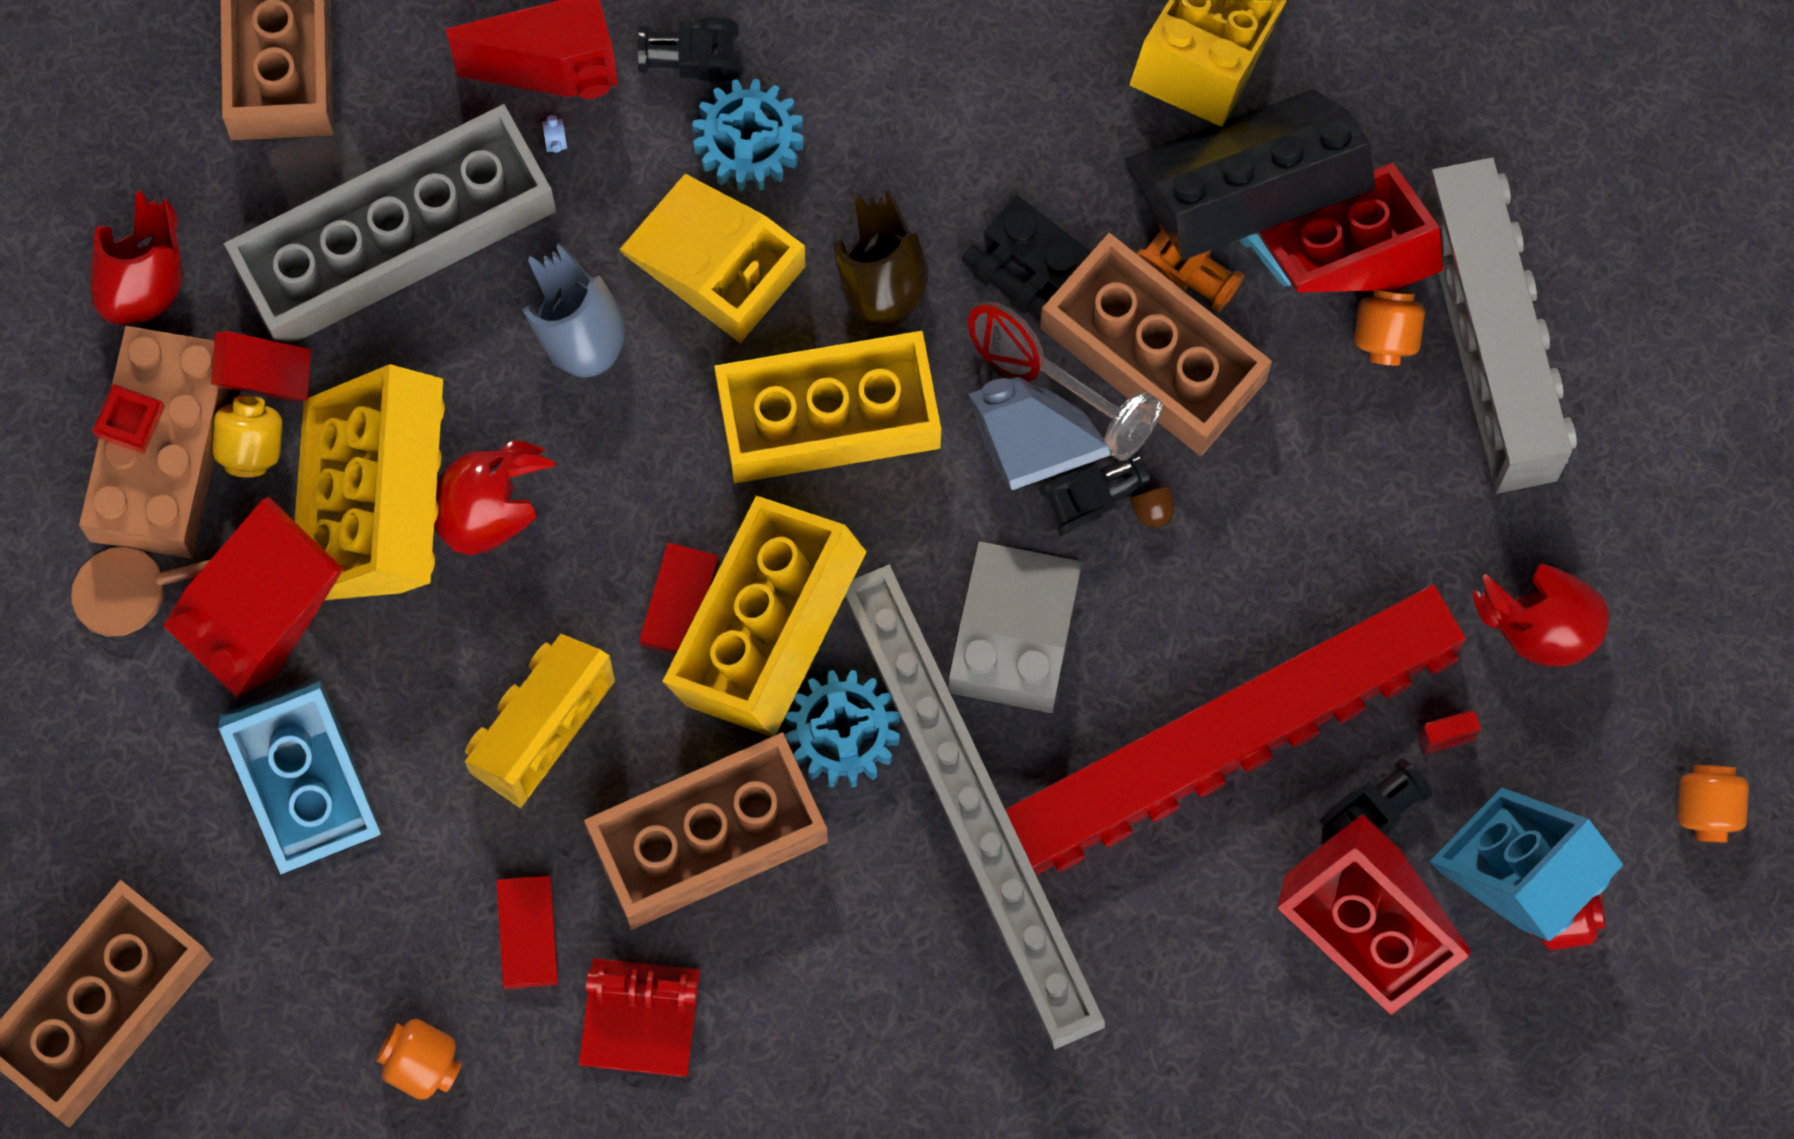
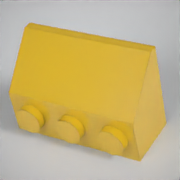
(540, 717)

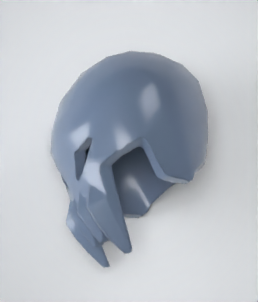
(585, 325)

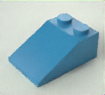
(299, 774)
(1529, 862)

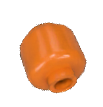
(1389, 326)
(1713, 802)
(418, 1059)

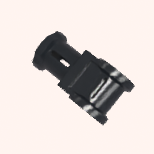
(691, 49)
(1087, 495)
(1375, 802)

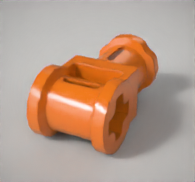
(1197, 272)

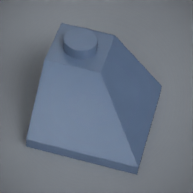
(1033, 431)

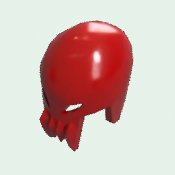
(132, 281)
(476, 501)
(1551, 626)

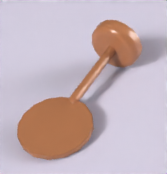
(122, 590)

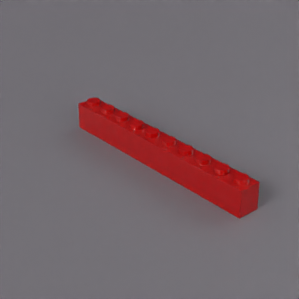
(1236, 731)

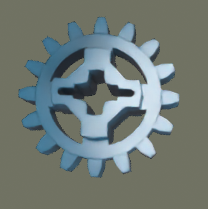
(768, 137)
(862, 724)

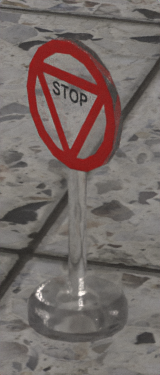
(1015, 351)

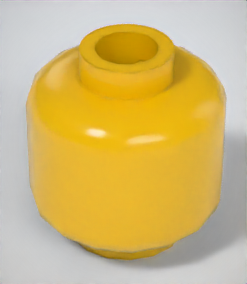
(247, 436)

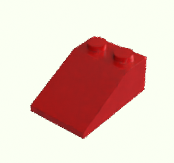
(542, 49)
(1360, 243)
(254, 599)
(1372, 915)

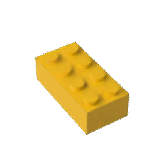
(828, 407)
(765, 616)

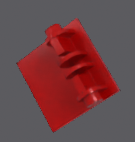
(639, 1017)

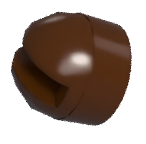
(1154, 507)

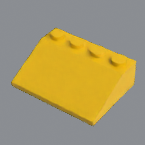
(373, 479)

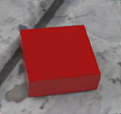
(128, 418)
(1449, 732)

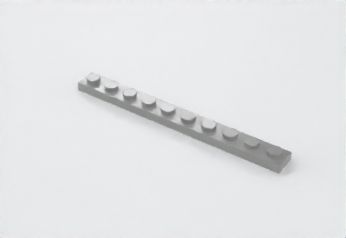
(973, 809)

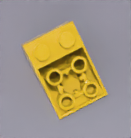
(1204, 53)
(716, 255)

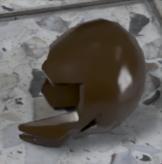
(888, 277)

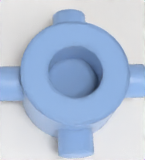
(554, 134)

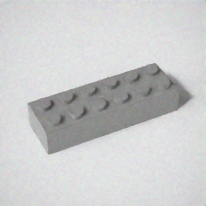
(391, 226)
(1497, 327)

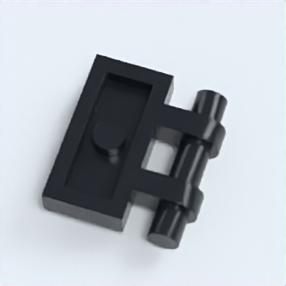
(1036, 246)

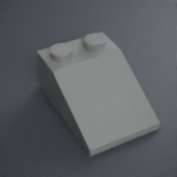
(1014, 627)

